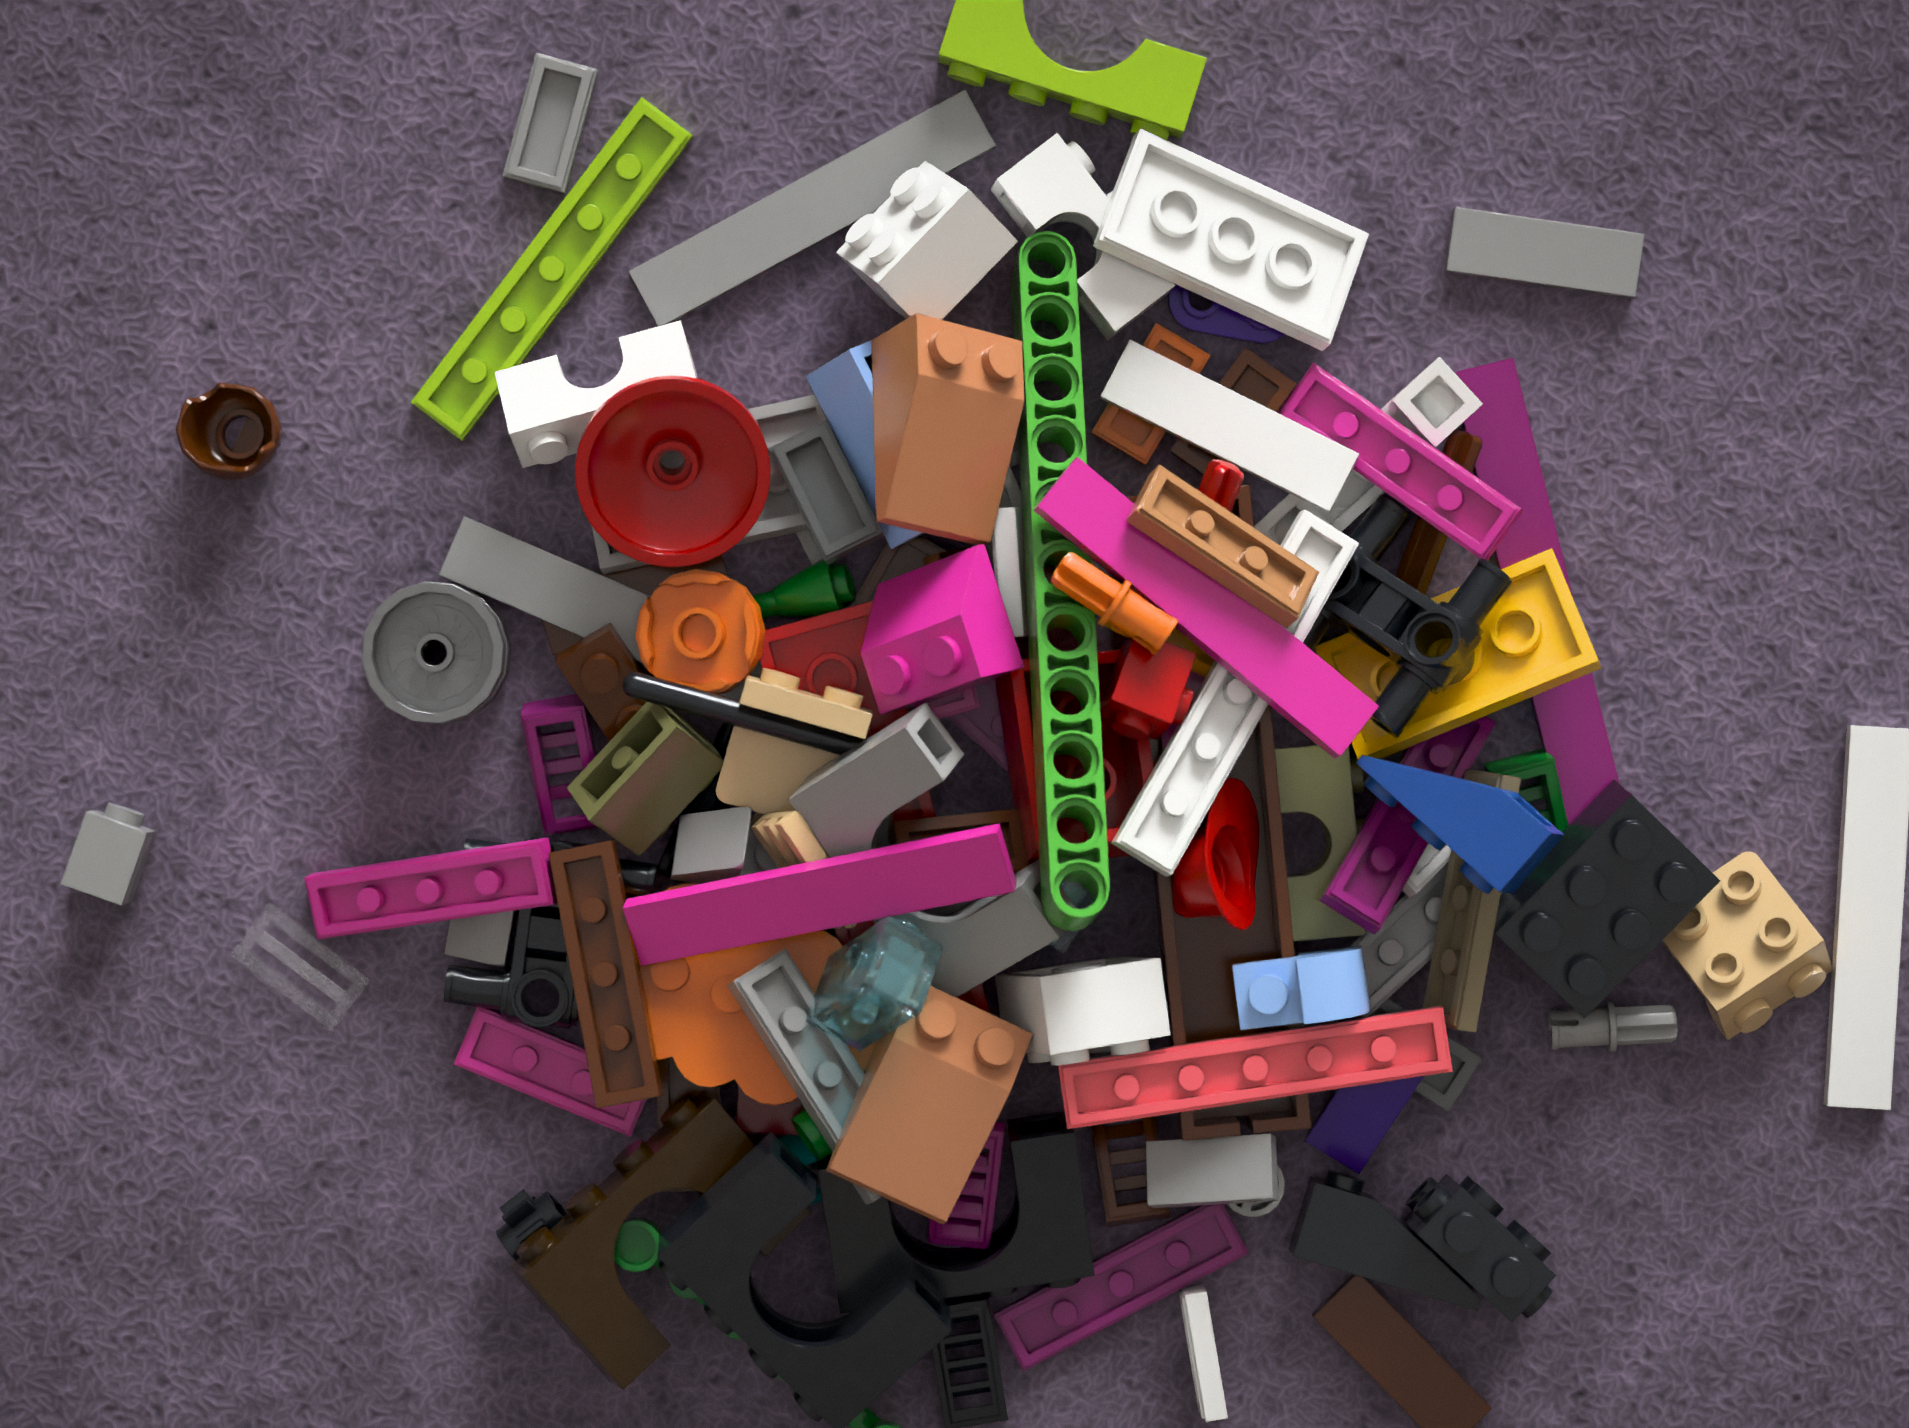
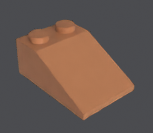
(944, 426)
(929, 1104)

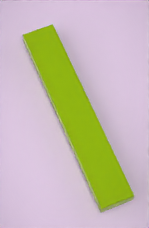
(552, 267)

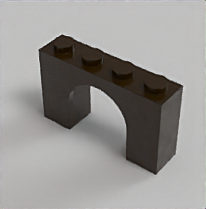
(574, 1262)

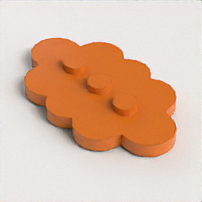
(705, 1027)

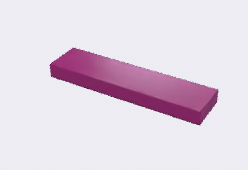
(1404, 463)
(431, 888)

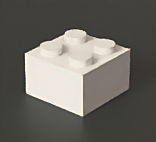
(926, 244)
(1086, 1007)

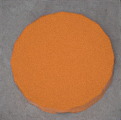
(701, 631)

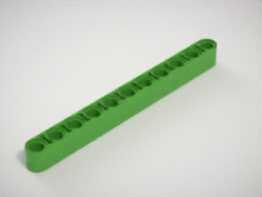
(1047, 606)

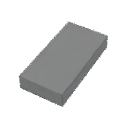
(550, 123)
(1212, 1171)

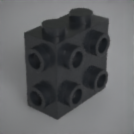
(1494, 1259)

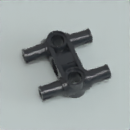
(1404, 621)
(537, 955)

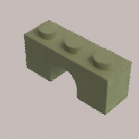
(1324, 789)

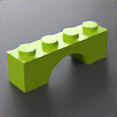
(1147, 89)

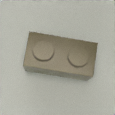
(646, 776)

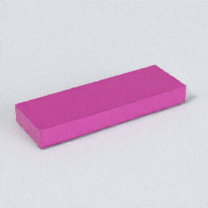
(539, 1067)

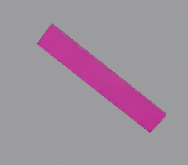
(1209, 614)
(820, 894)

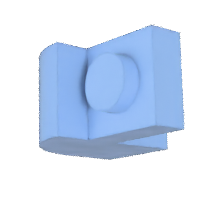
(1302, 988)

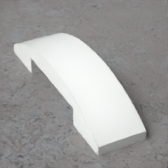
(1427, 406)

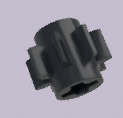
(525, 1216)

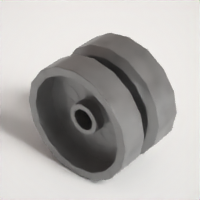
(474, 661)

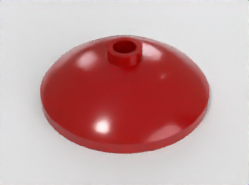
(672, 512)

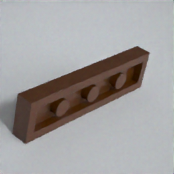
(605, 974)

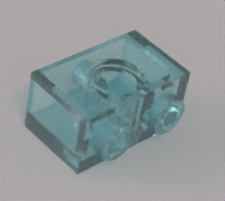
(875, 983)

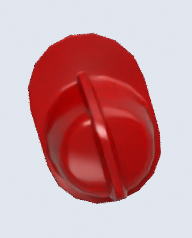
(1221, 861)

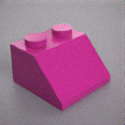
(938, 632)

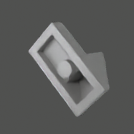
(717, 847)

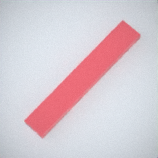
(1255, 1067)

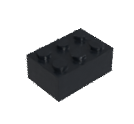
(1602, 899)

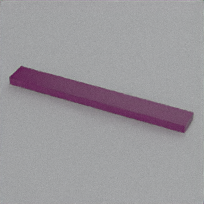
(1569, 714)

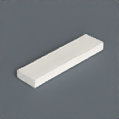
(1230, 426)

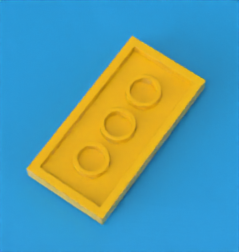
(1526, 647)

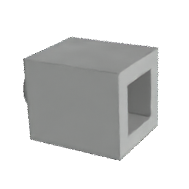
(109, 854)

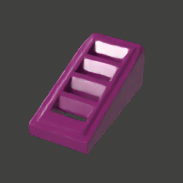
(550, 712)
(973, 1217)

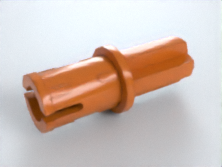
(1113, 602)

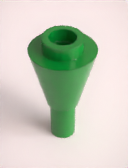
(810, 592)

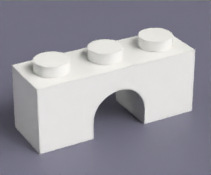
(1057, 187)
(550, 414)

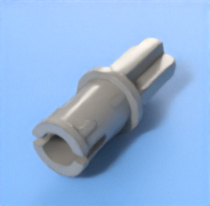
(1612, 1026)

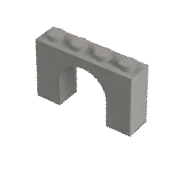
(851, 811)

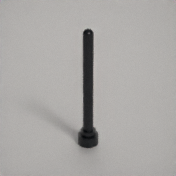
(731, 712)

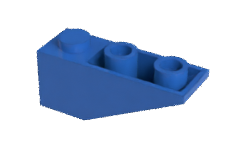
(1483, 824)

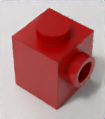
(1147, 690)

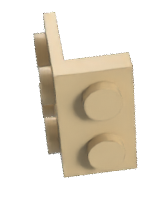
(767, 770)
(1748, 947)

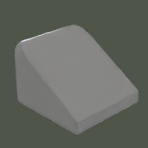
(482, 938)

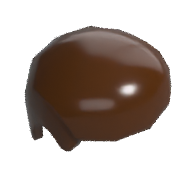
(204, 425)

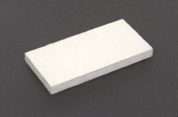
(1231, 240)

